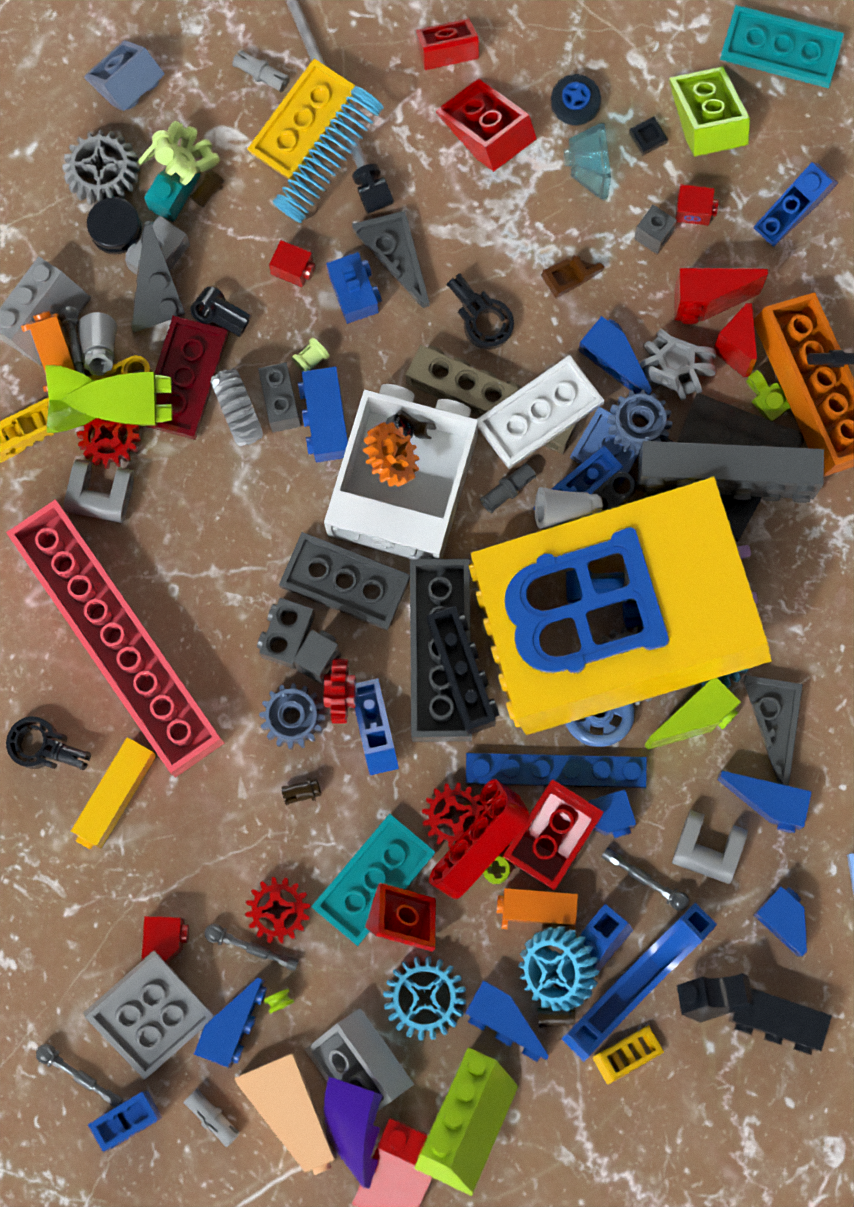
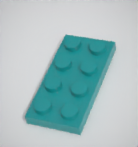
(782, 46)
(388, 857)

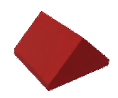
(448, 44)
(737, 342)
(403, 917)

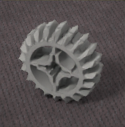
(80, 165)
(236, 407)

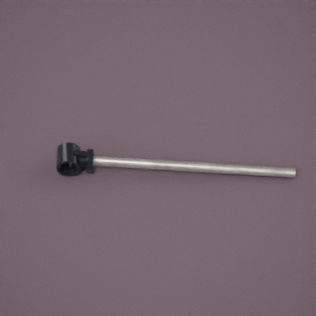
(373, 192)

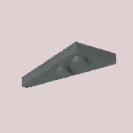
(393, 245)
(155, 292)
(776, 712)

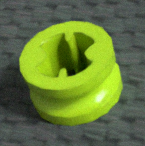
(502, 863)
(279, 1000)

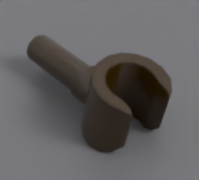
(420, 427)

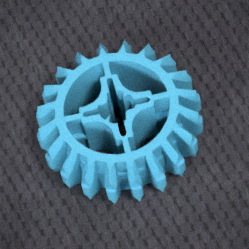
(573, 968)
(404, 979)

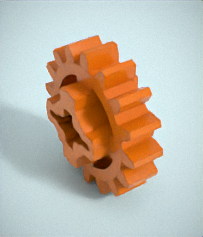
(391, 454)

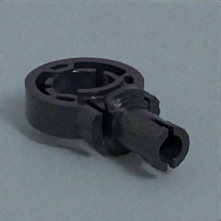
(485, 305)
(50, 748)

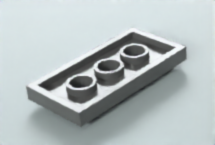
(340, 561)

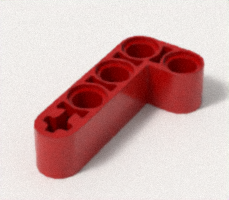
(482, 842)

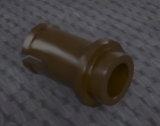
(207, 188)
(301, 791)
(548, 1017)

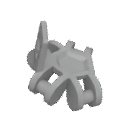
(676, 360)

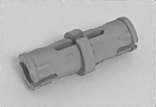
(260, 70)
(212, 1117)

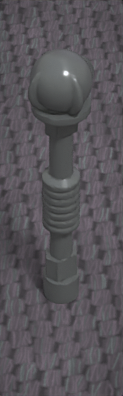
(68, 318)
(678, 900)
(215, 933)
(48, 1055)

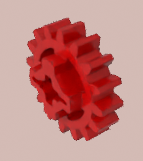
(101, 444)
(339, 691)
(440, 818)
(276, 896)

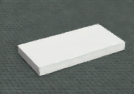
(539, 411)

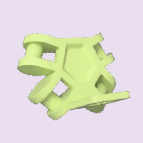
(177, 158)

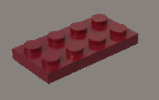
(191, 359)

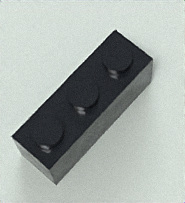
(783, 1021)

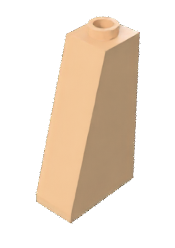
(288, 1108)

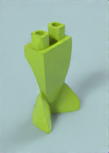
(118, 398)

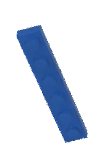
(564, 769)

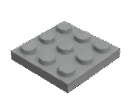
(148, 1015)

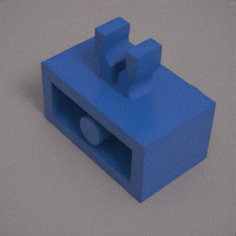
(353, 288)

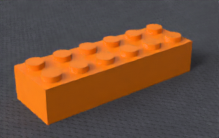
(816, 393)

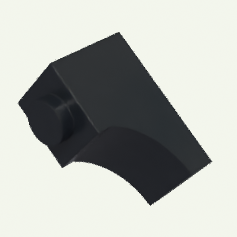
(714, 997)

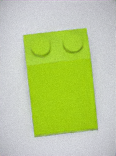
(710, 111)
(701, 714)

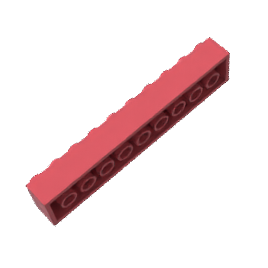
(115, 638)

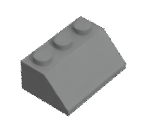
(38, 291)
(360, 1057)

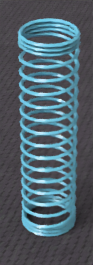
(363, 98)

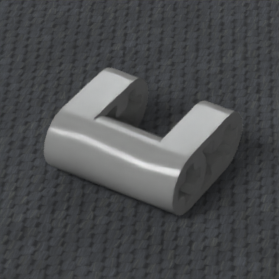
(97, 504)
(704, 859)

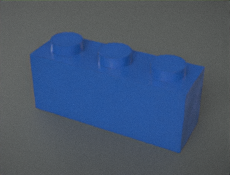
(323, 414)

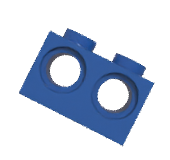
(125, 1121)

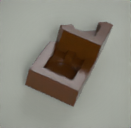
(569, 275)

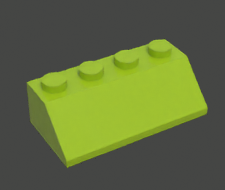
(468, 1122)

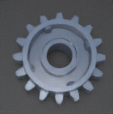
(642, 407)
(292, 700)

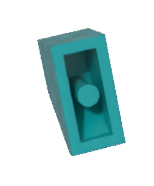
(169, 195)

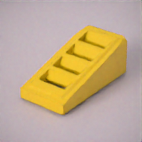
(605, 1066)

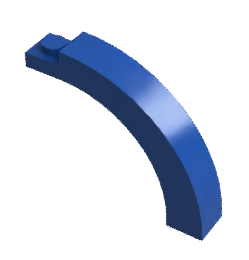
(638, 981)

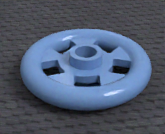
(611, 734)

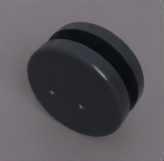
(114, 225)

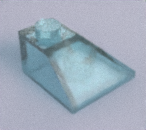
(590, 160)

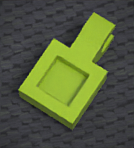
(770, 400)

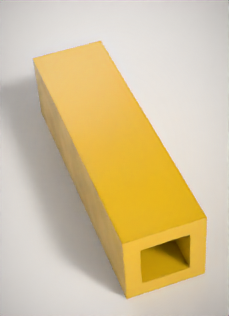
(113, 794)

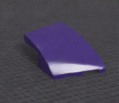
(350, 1127)

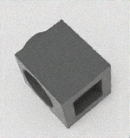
(655, 229)

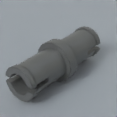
(508, 488)

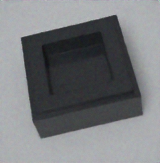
(648, 135)

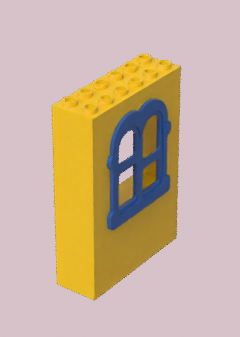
(686, 588)

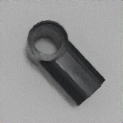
(212, 307)

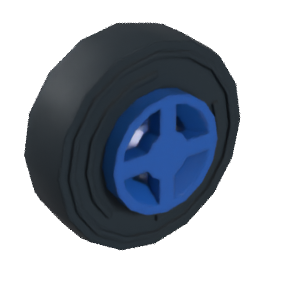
(572, 90)

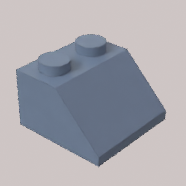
(125, 75)

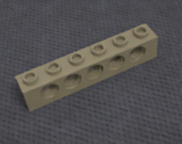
(432, 358)

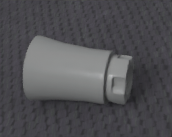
(97, 339)
(561, 507)

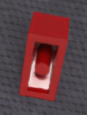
(164, 936)

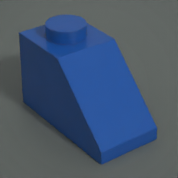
(617, 814)
(785, 919)

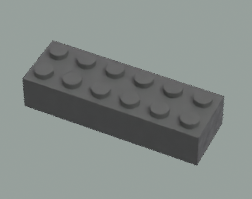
(736, 469)
(435, 587)

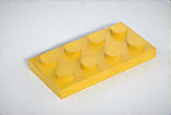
(301, 119)

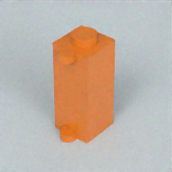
(50, 340)
(537, 907)

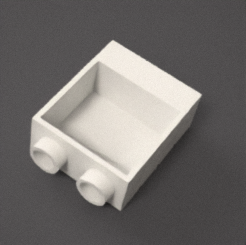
(419, 514)

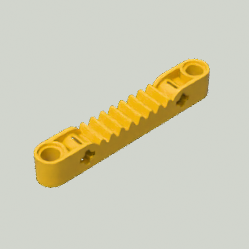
(31, 423)

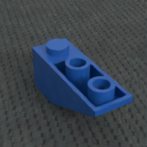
(795, 203)
(605, 934)
(499, 1012)
(225, 1031)

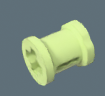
(310, 356)

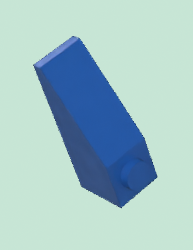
(611, 351)
(590, 473)
(374, 728)
(773, 801)

